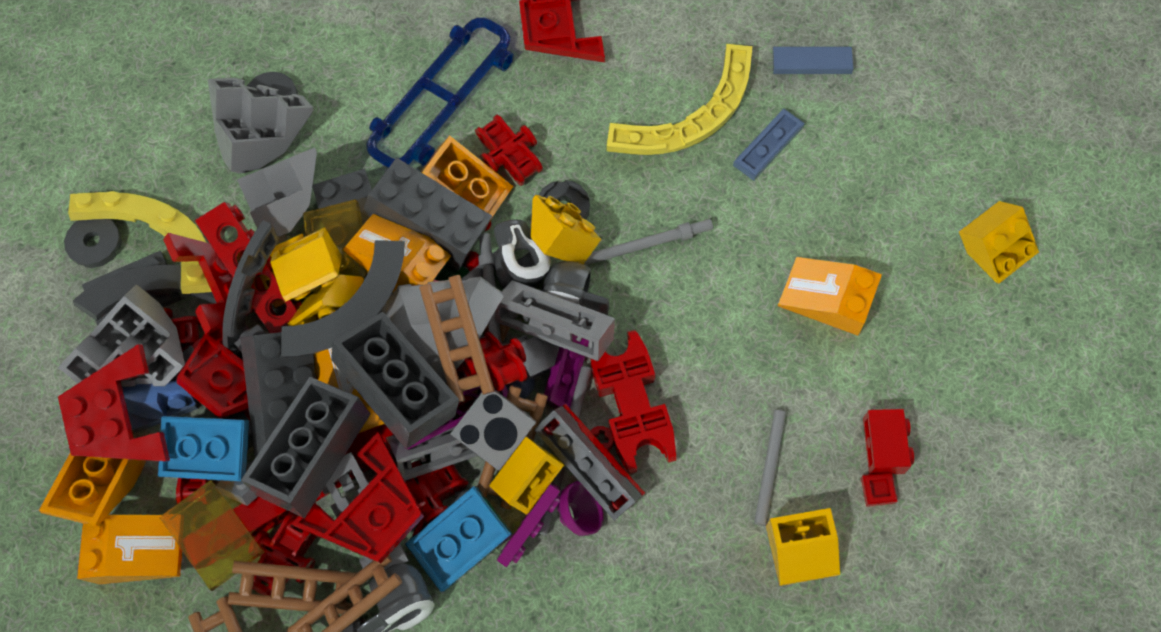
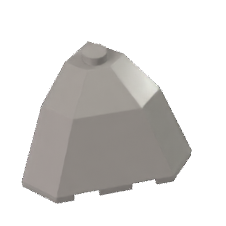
(254, 122)
(281, 192)
(409, 315)
(131, 322)

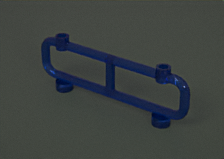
(421, 150)

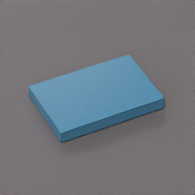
(205, 448)
(459, 539)

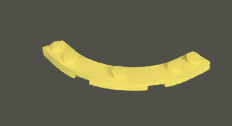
(698, 125)
(157, 214)

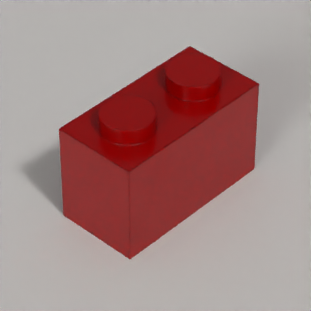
(887, 441)

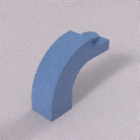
(153, 401)

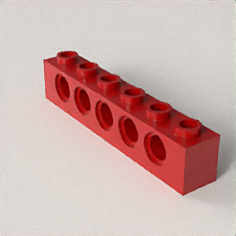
(213, 226)

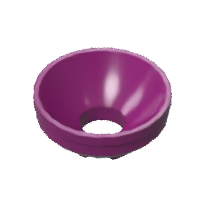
(586, 510)

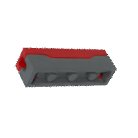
(589, 461)

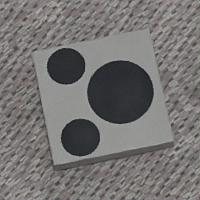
(493, 428)

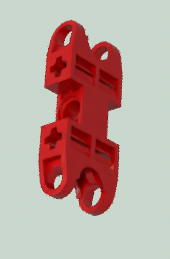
(638, 421)

